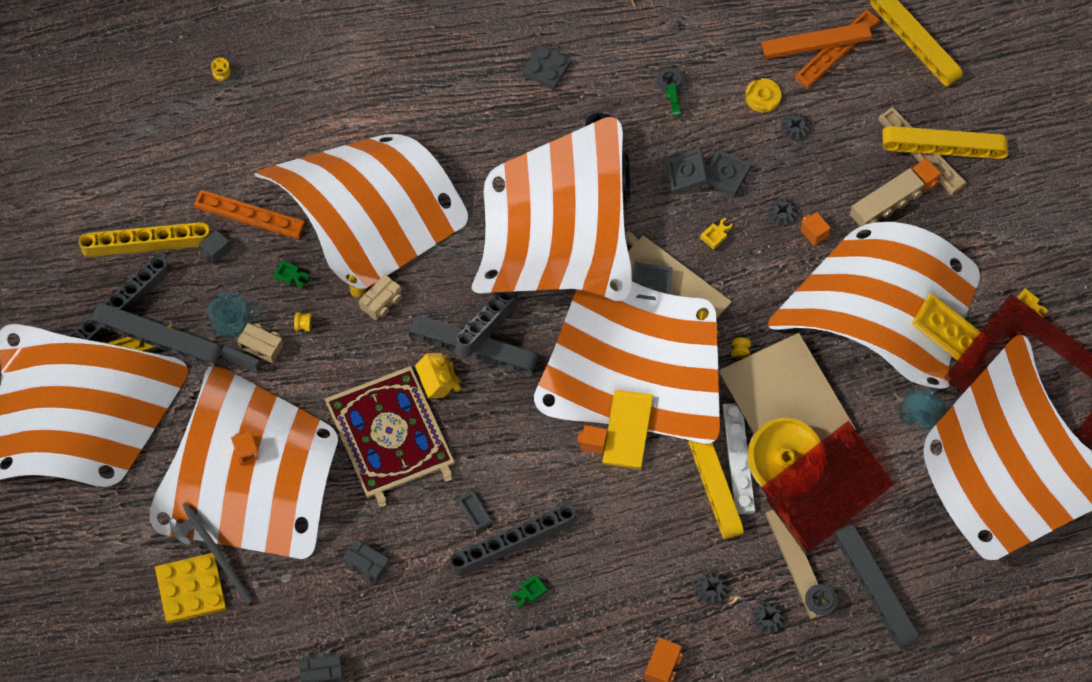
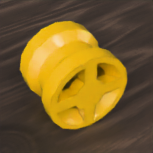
(220, 64)
(303, 322)
(741, 348)

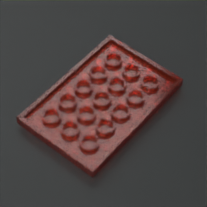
(826, 487)

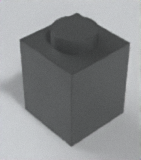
(214, 247)

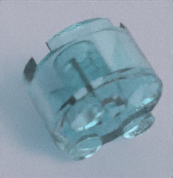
(228, 314)
(921, 408)

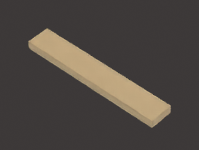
(949, 177)
(795, 560)

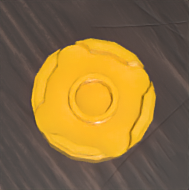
(763, 95)

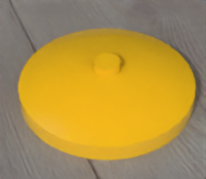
(778, 446)

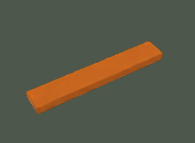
(816, 40)
(830, 56)
(249, 214)

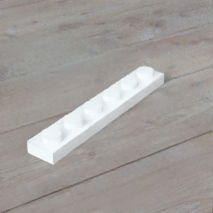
(738, 459)

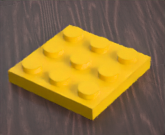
(190, 588)

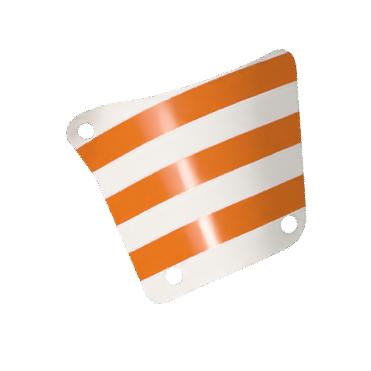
(372, 203)
(559, 217)
(875, 290)
(639, 349)
(79, 404)
(1009, 458)
(253, 502)

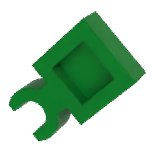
(671, 95)
(289, 273)
(530, 589)

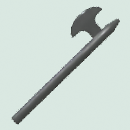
(181, 531)

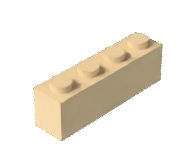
(887, 198)

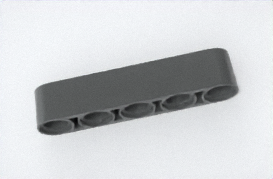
(484, 324)

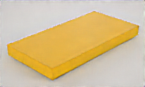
(944, 326)
(627, 429)

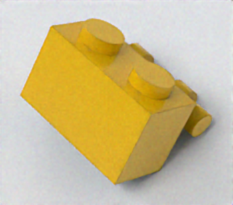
(437, 375)

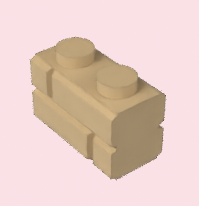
(380, 297)
(260, 342)

